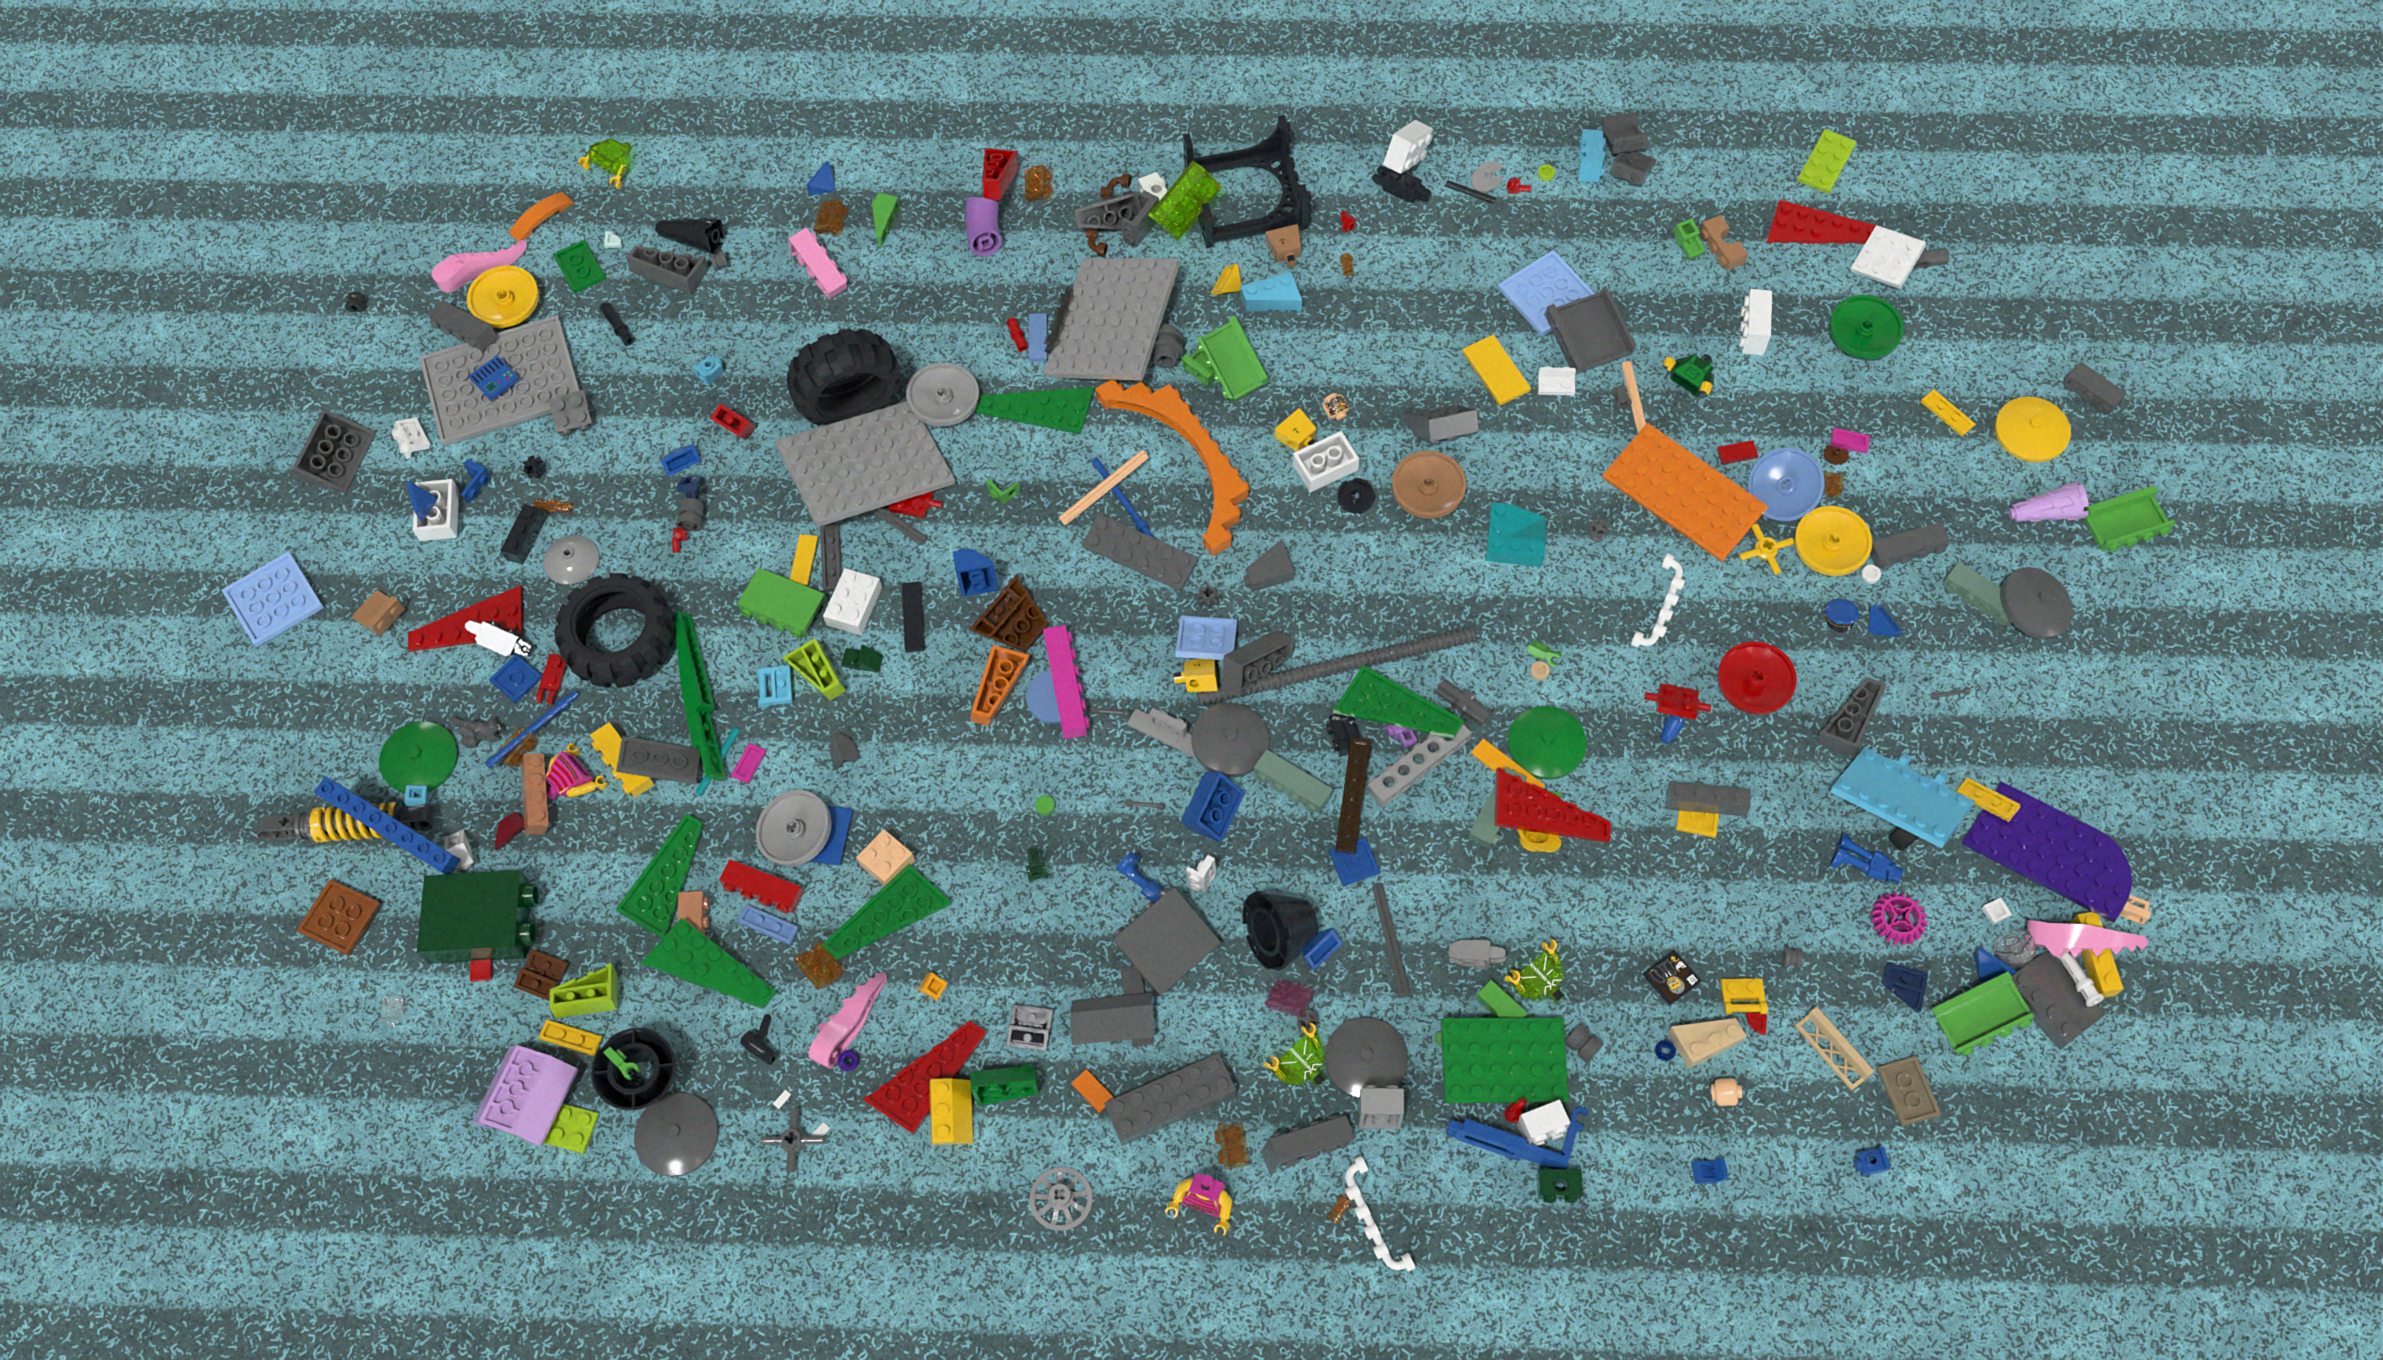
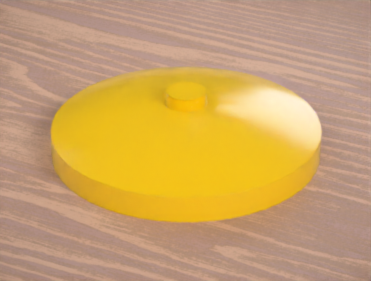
(503, 296)
(2032, 429)
(1833, 541)

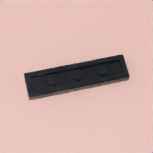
(913, 617)

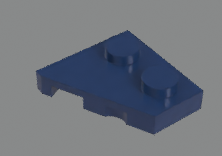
(1906, 984)

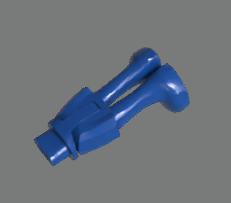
(1878, 864)
(1128, 867)

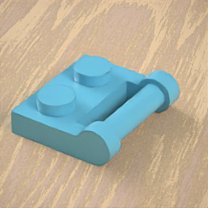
(780, 683)

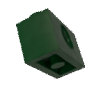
(1568, 1177)

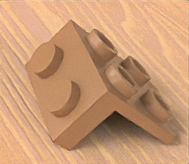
(378, 612)

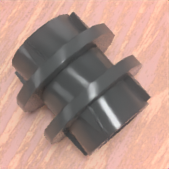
(1167, 346)

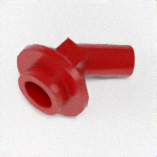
(1514, 186)
(1347, 221)
(678, 535)
(1514, 1111)

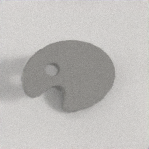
(1484, 178)

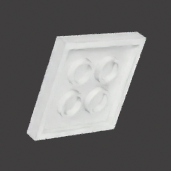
(1888, 257)

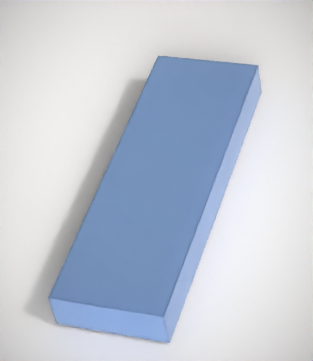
(1037, 336)
(768, 924)

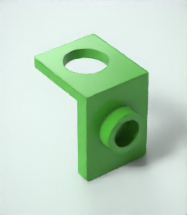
(996, 493)

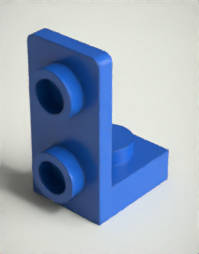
(480, 477)

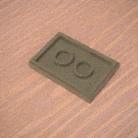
(1908, 1091)

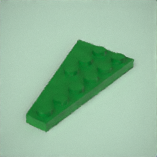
(1050, 409)
(895, 906)
(703, 963)

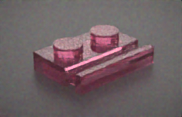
(1289, 998)

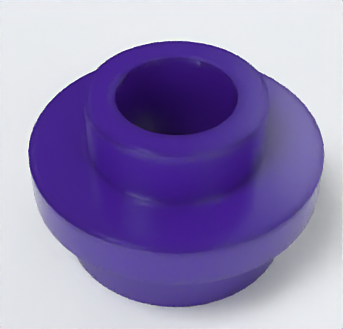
(853, 1057)

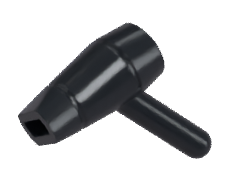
(755, 1042)

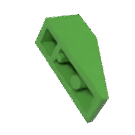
(884, 211)

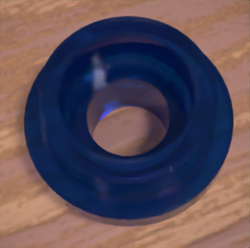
(1665, 1044)

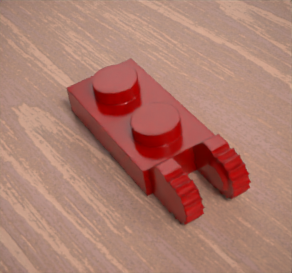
(551, 678)

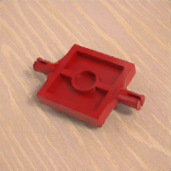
(916, 506)
(1677, 701)

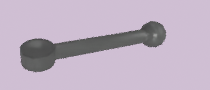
(1934, 695)
(1094, 709)
(1128, 802)

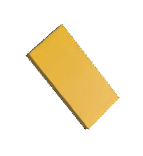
(1496, 370)

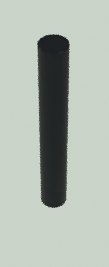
(1466, 190)

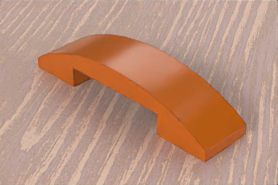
(537, 214)

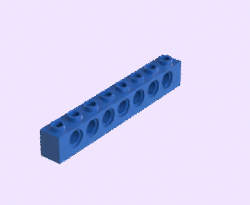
(387, 826)

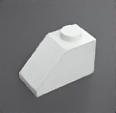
(459, 846)

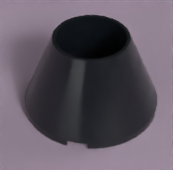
(1278, 927)
(637, 1046)

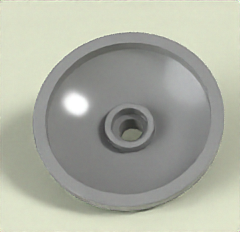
(574, 567)

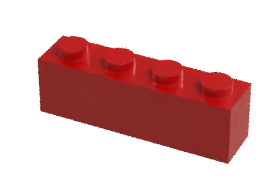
(761, 886)

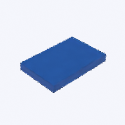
(834, 848)

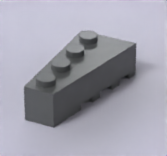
(667, 268)
(1254, 661)
(1307, 1142)

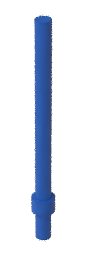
(1141, 525)
(560, 705)

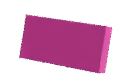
(1849, 440)
(748, 763)

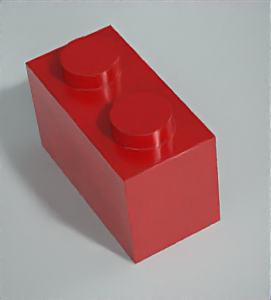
(733, 422)

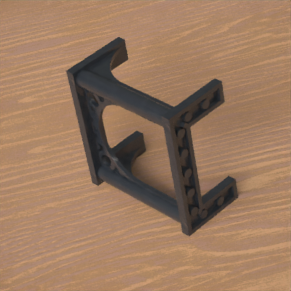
(1273, 148)

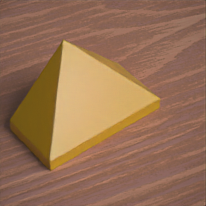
(1228, 281)

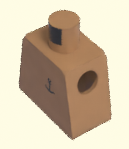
(1284, 244)

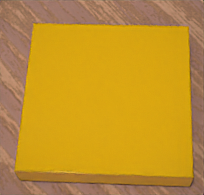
(1697, 823)

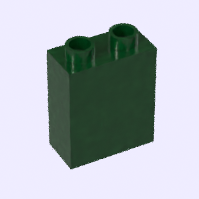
(476, 916)

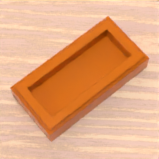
(1092, 1090)

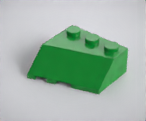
(1003, 1084)

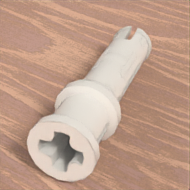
(2083, 984)

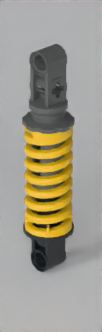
(337, 825)

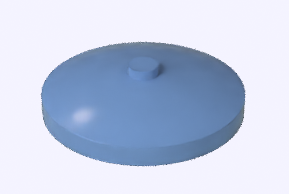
(1788, 483)

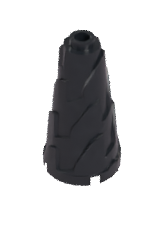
(699, 233)

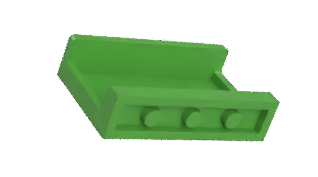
(1233, 360)
(2127, 519)
(781, 602)
(1983, 1014)

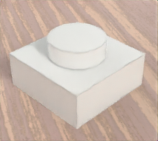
(1996, 911)

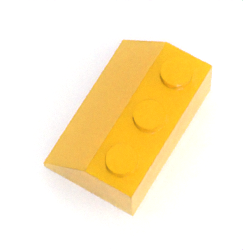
(950, 1112)

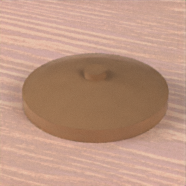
(1428, 484)

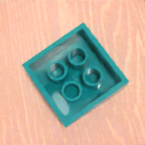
(1515, 536)

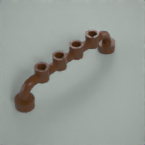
(1105, 192)

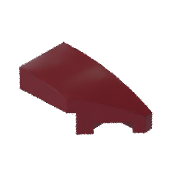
(507, 828)

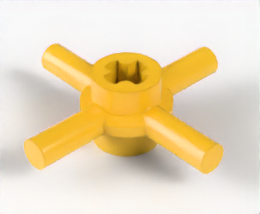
(1766, 549)

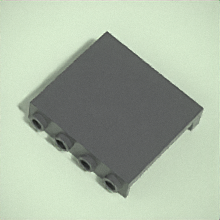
(1590, 331)
(1165, 940)

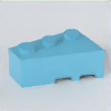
(1591, 155)
(1272, 294)

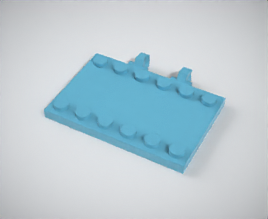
(1903, 796)

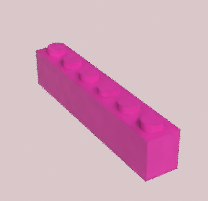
(1065, 683)

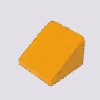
(932, 986)

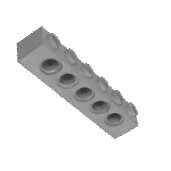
(1384, 795)

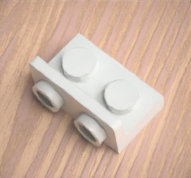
(1556, 381)
(410, 436)
(1203, 876)

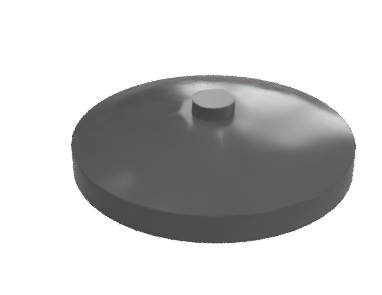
(2036, 603)
(1229, 739)
(1365, 1054)
(676, 1135)

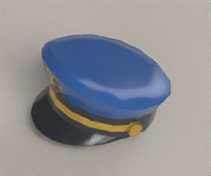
(1841, 614)

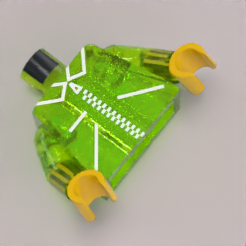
(609, 156)
(1541, 976)
(1301, 1061)

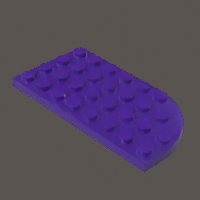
(2056, 853)

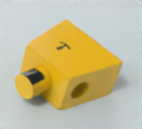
(1296, 431)
(1198, 675)

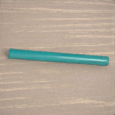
(723, 751)

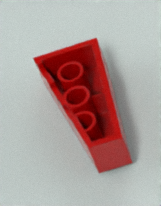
(998, 172)

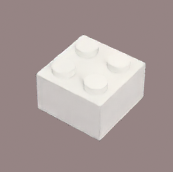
(1544, 1123)

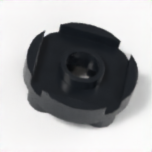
(1355, 486)

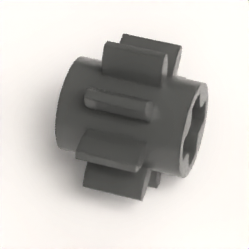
(1208, 601)

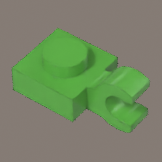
(1542, 651)
(618, 1058)

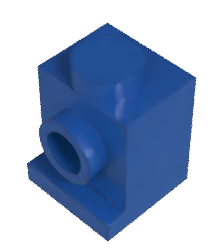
(1880, 1159)

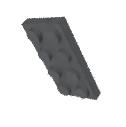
(658, 760)

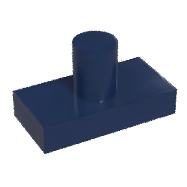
(690, 486)

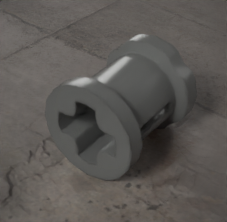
(1621, 397)

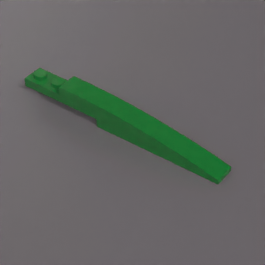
(697, 696)

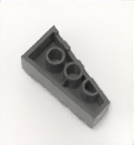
(1851, 723)

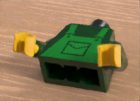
(1692, 373)

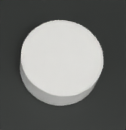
(1870, 574)

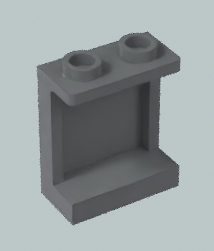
(1623, 133)
(1136, 230)

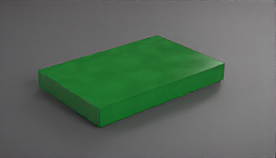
(579, 266)

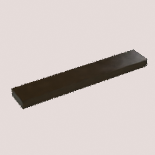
(1352, 796)

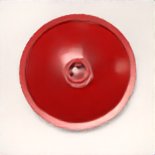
(1757, 678)

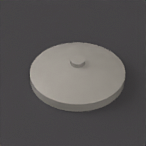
(942, 394)
(793, 828)

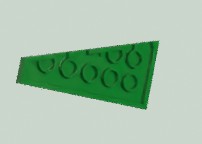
(1386, 702)
(655, 893)

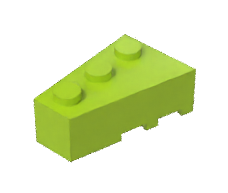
(815, 666)
(586, 995)

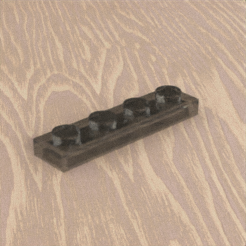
(1059, 313)

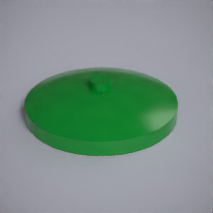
(1866, 327)
(1547, 742)
(418, 756)

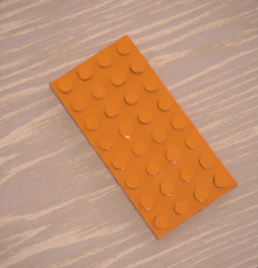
(1685, 492)

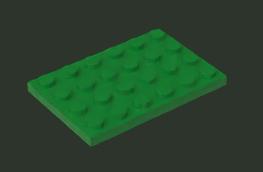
(1503, 1060)

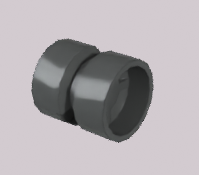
(690, 514)
(1584, 1043)

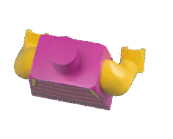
(568, 775)
(1204, 1195)

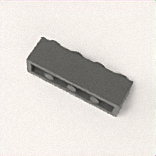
(461, 325)
(1909, 545)
(1708, 799)

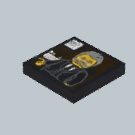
(1672, 978)

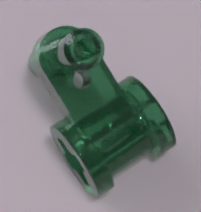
(1036, 868)

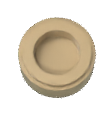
(1539, 670)

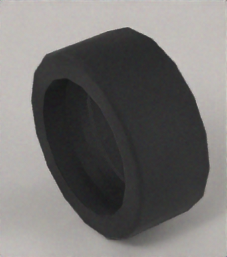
(1902, 839)

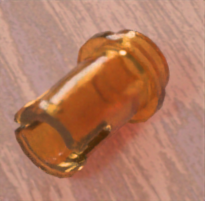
(1346, 261)
(1339, 1208)

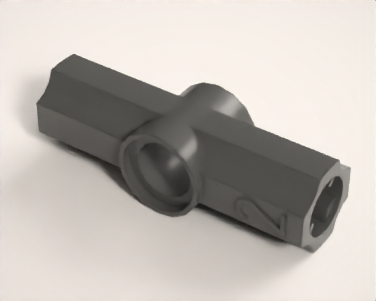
(1932, 257)
(1464, 702)

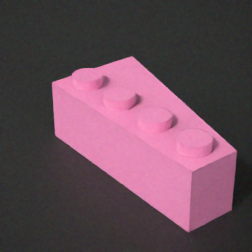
(817, 263)

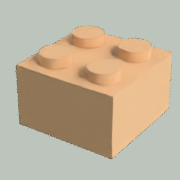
(885, 857)

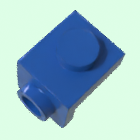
(1709, 1171)

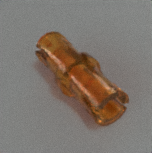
(553, 505)

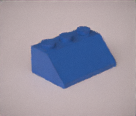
(974, 572)
(1213, 806)

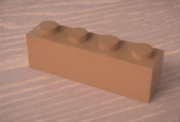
(534, 794)
(693, 908)

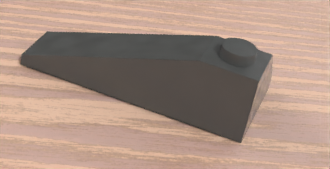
(1108, 211)

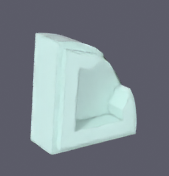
(612, 240)

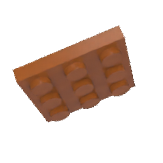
(339, 917)

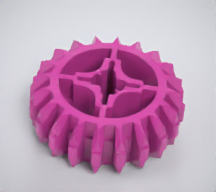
(1905, 924)

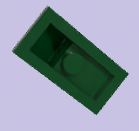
(862, 659)

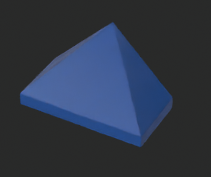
(822, 181)
(680, 459)
(421, 500)
(1882, 624)
(1321, 948)
(1989, 966)

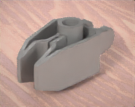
(1476, 953)

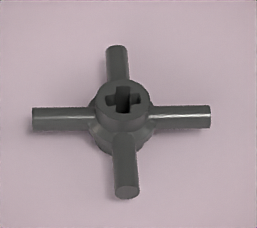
(796, 1145)

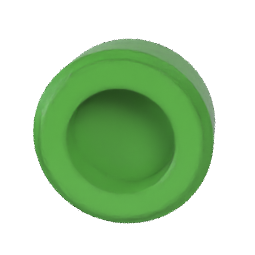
(1044, 805)

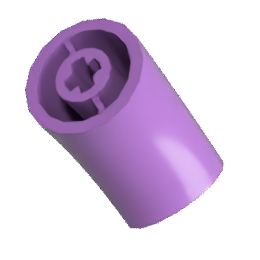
(982, 225)

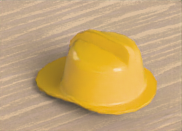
(1539, 841)

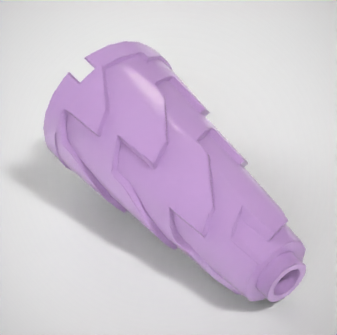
(2058, 504)

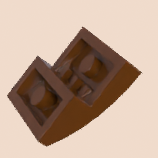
(541, 974)

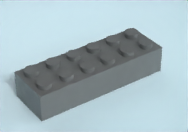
(1170, 1099)

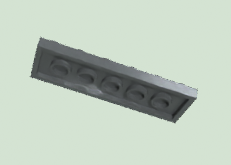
(1139, 552)

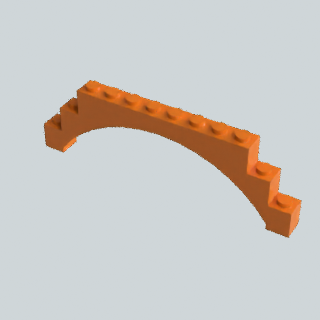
(1170, 409)

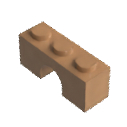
(1728, 254)

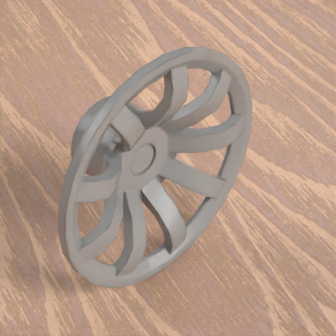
(1060, 1198)

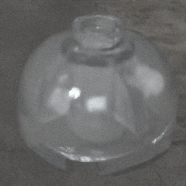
(2015, 948)

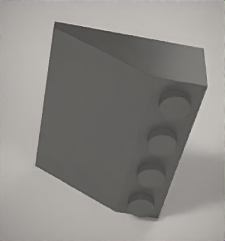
(332, 452)
(2054, 1000)

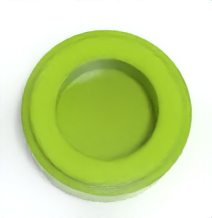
(1546, 172)

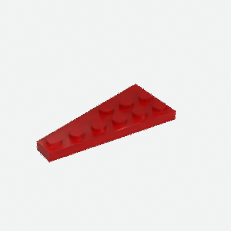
(1812, 226)
(451, 630)
(1540, 811)
(907, 1095)

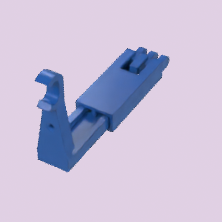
(1515, 1146)

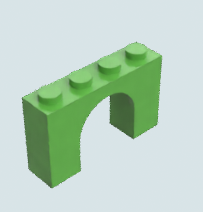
(1497, 1003)

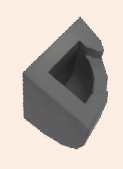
(842, 750)

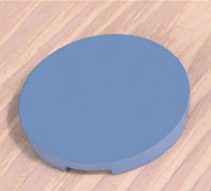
(1042, 698)

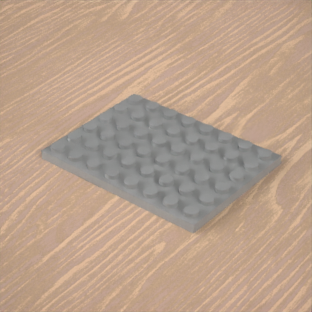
(1112, 318)
(531, 351)
(863, 463)

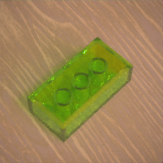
(1184, 199)

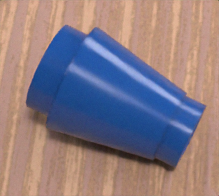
(1672, 726)

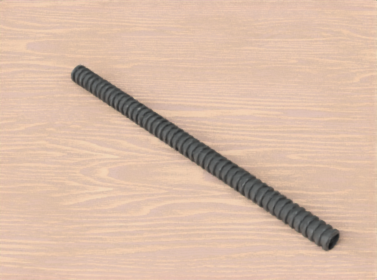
(1346, 663)

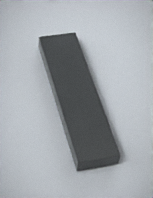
(830, 556)
(1132, 985)

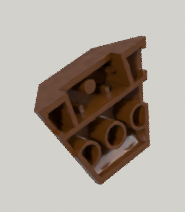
(1012, 618)

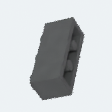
(2094, 388)

